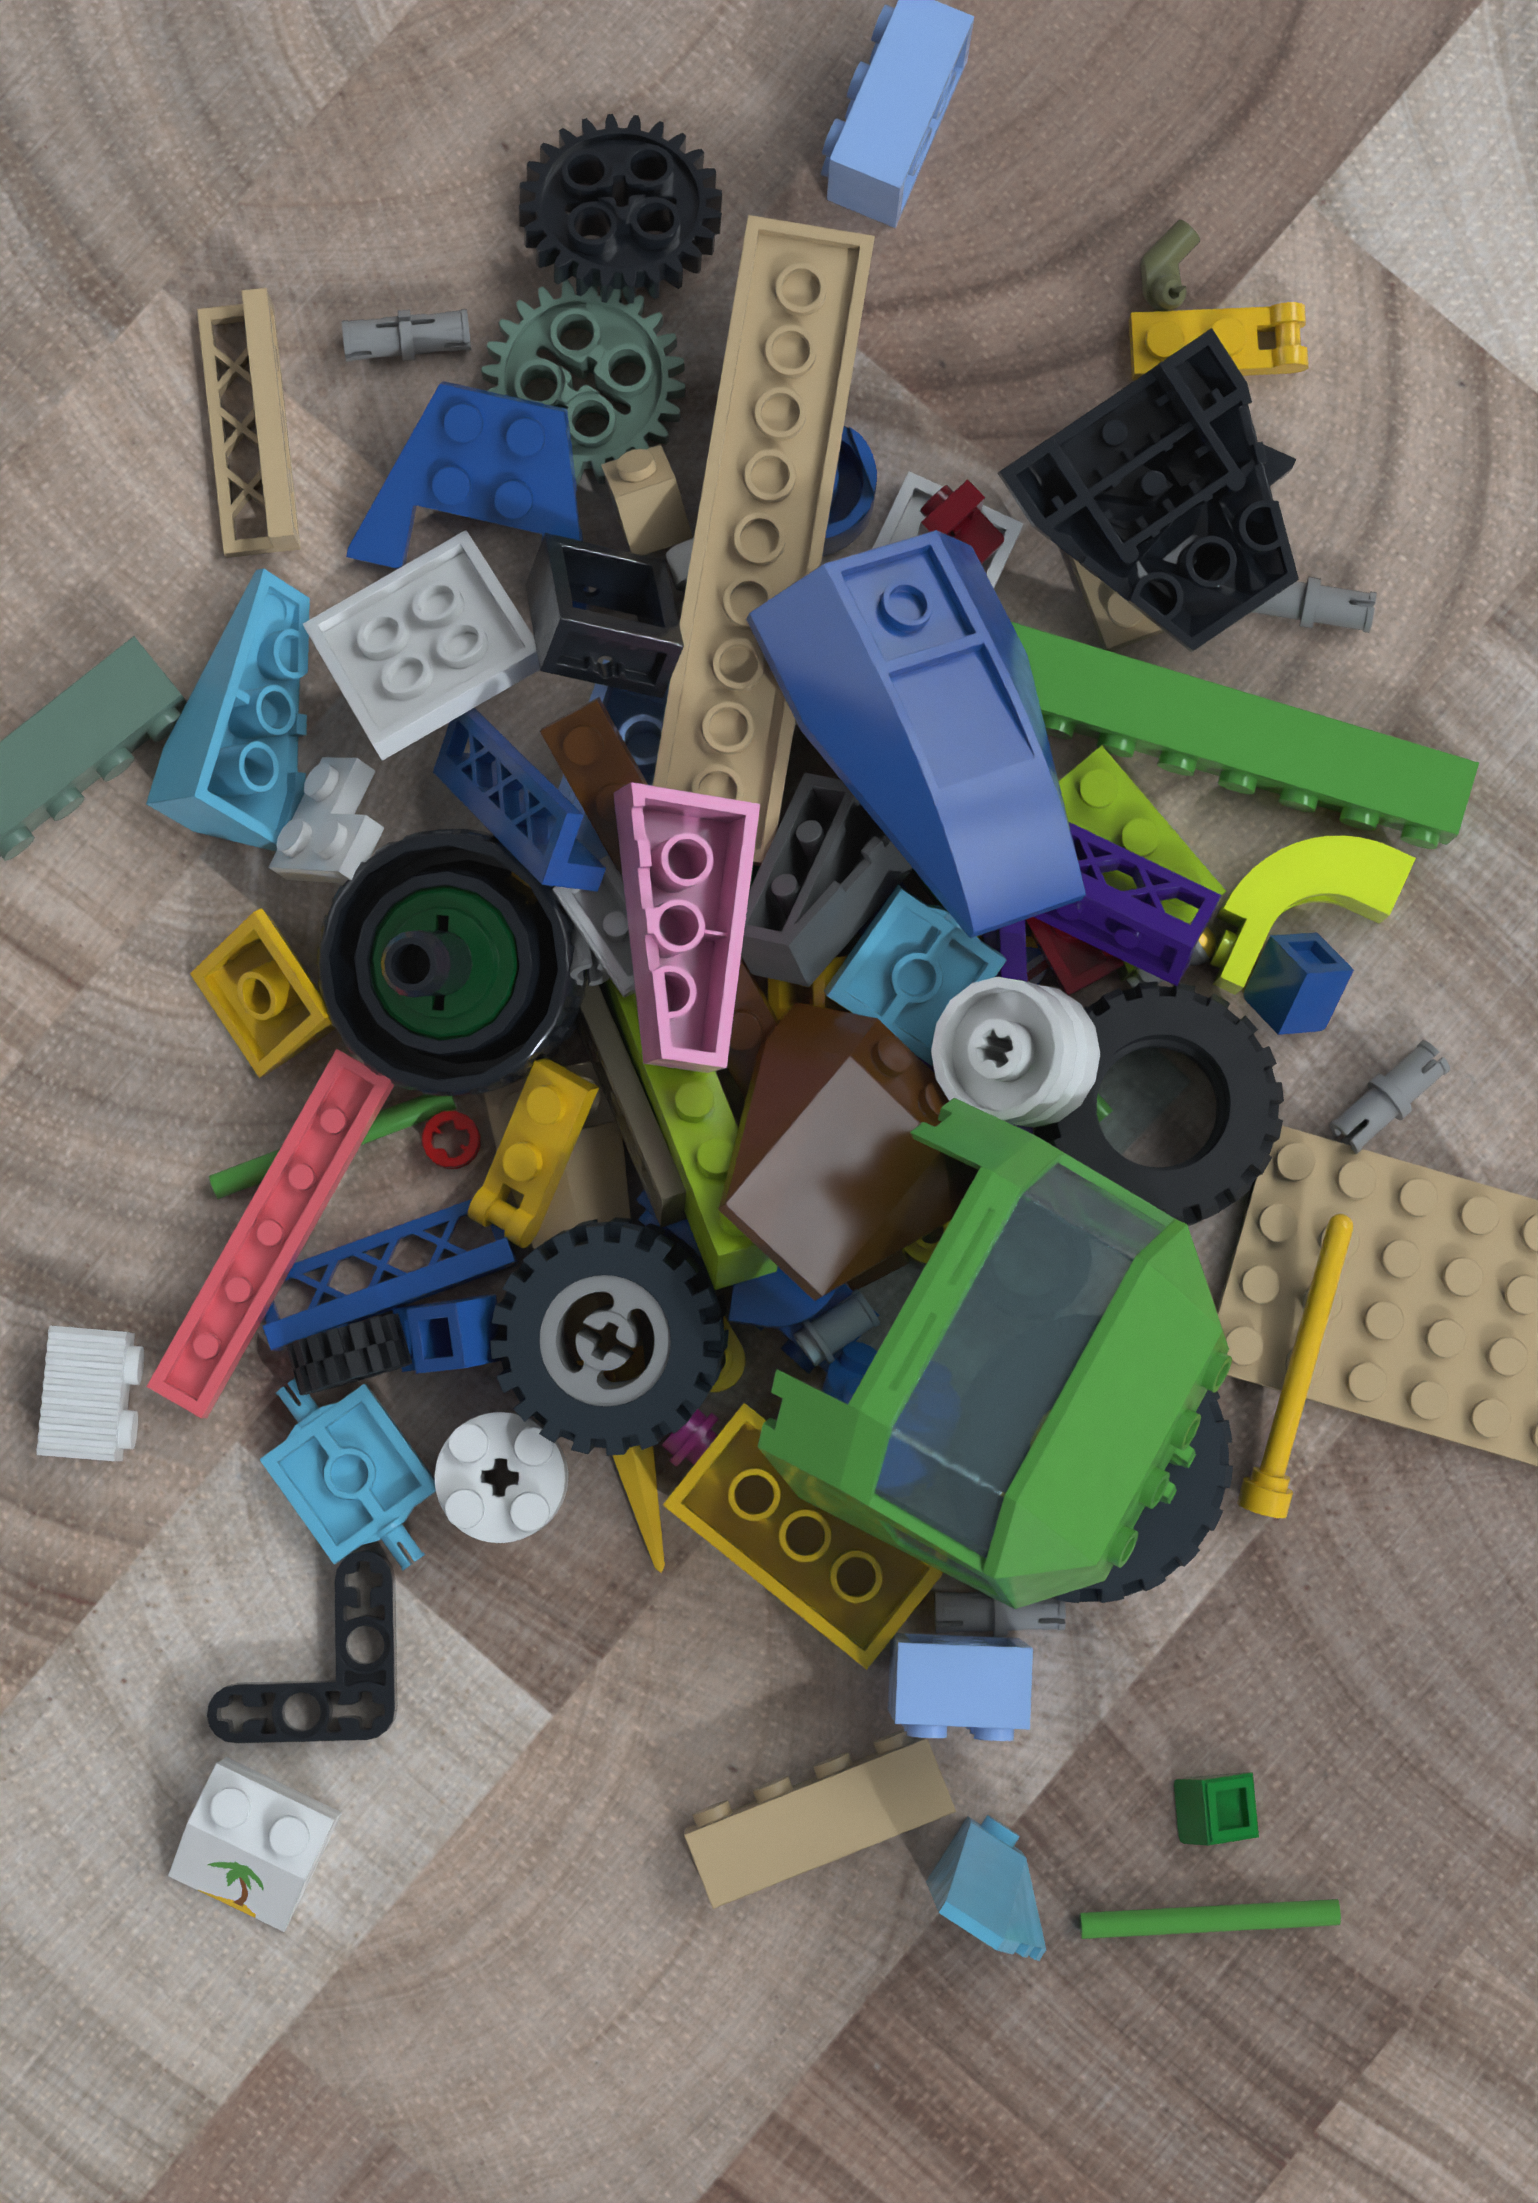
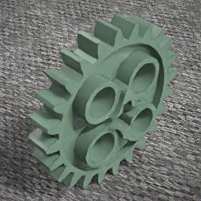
(618, 338)

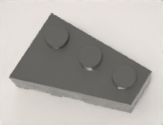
(817, 883)

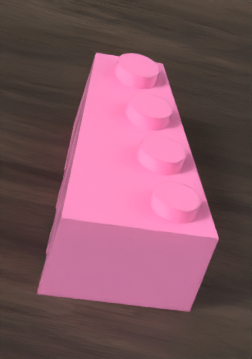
(686, 917)

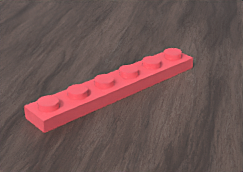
(270, 1234)

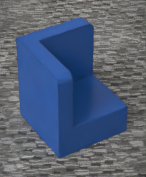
(1297, 983)

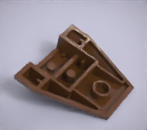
(828, 1152)

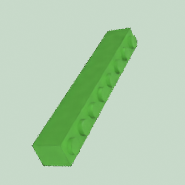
(1248, 740)

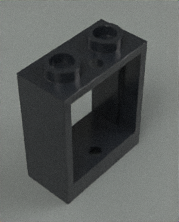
(575, 638)

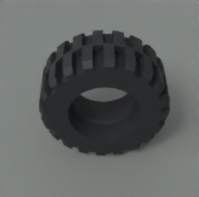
(1242, 1087)

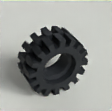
(349, 1354)

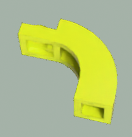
(1324, 869)

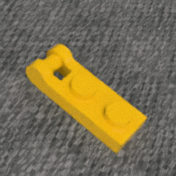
(1162, 333)
(534, 1151)

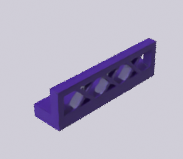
(1133, 921)

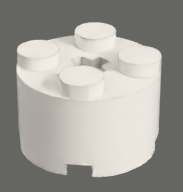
(474, 1503)

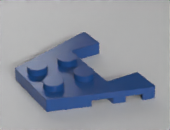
(481, 461)

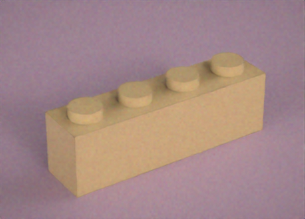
(818, 1819)

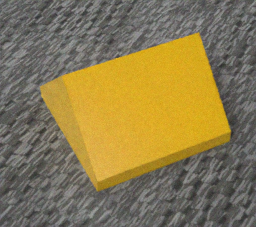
(263, 994)

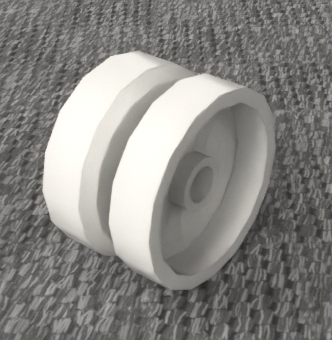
(1016, 1051)

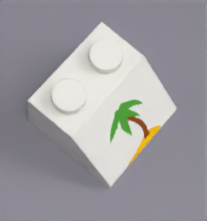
(253, 1843)

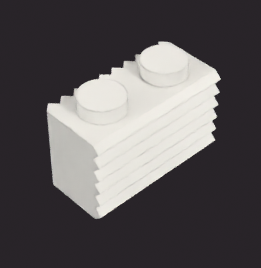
(89, 1394)

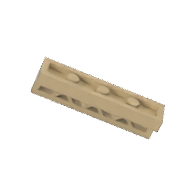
(270, 421)

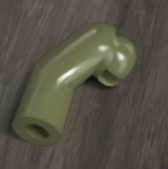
(1161, 270)

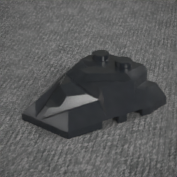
(1166, 496)

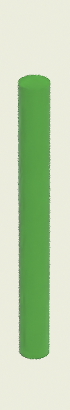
(387, 1122)
(1210, 1919)

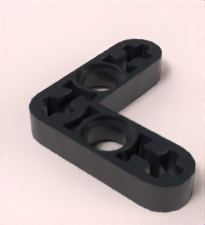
(351, 1675)

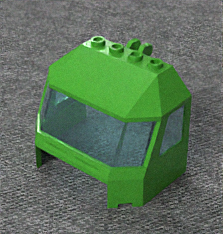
(1023, 1379)

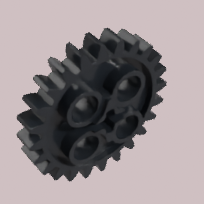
(620, 208)

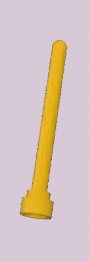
(1267, 1487)

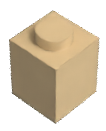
(647, 500)

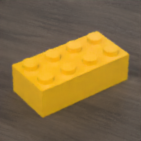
(813, 1562)

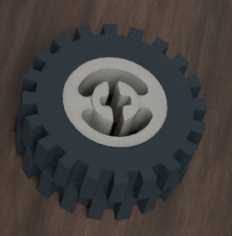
(639, 1272)

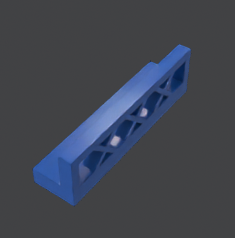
(516, 803)
(393, 1293)

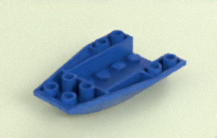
(930, 722)

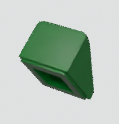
(1216, 1808)

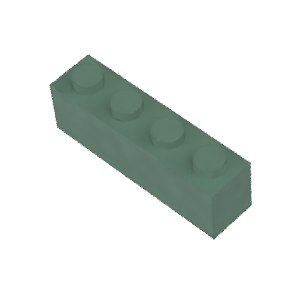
(80, 739)

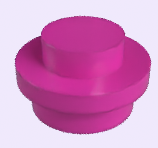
(692, 1438)

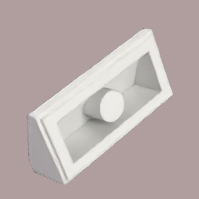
(604, 924)

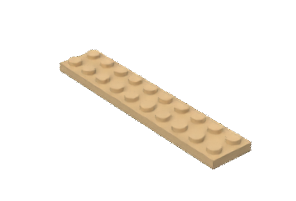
(762, 506)

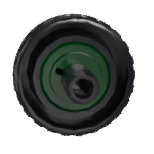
(448, 965)

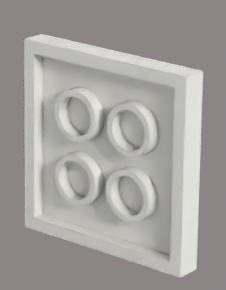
(424, 644)

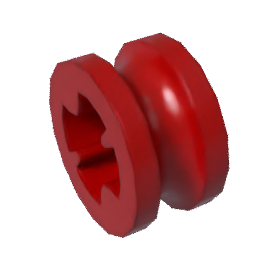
(462, 1124)

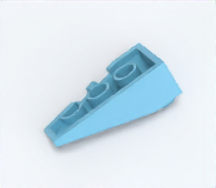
(236, 741)
(988, 1888)

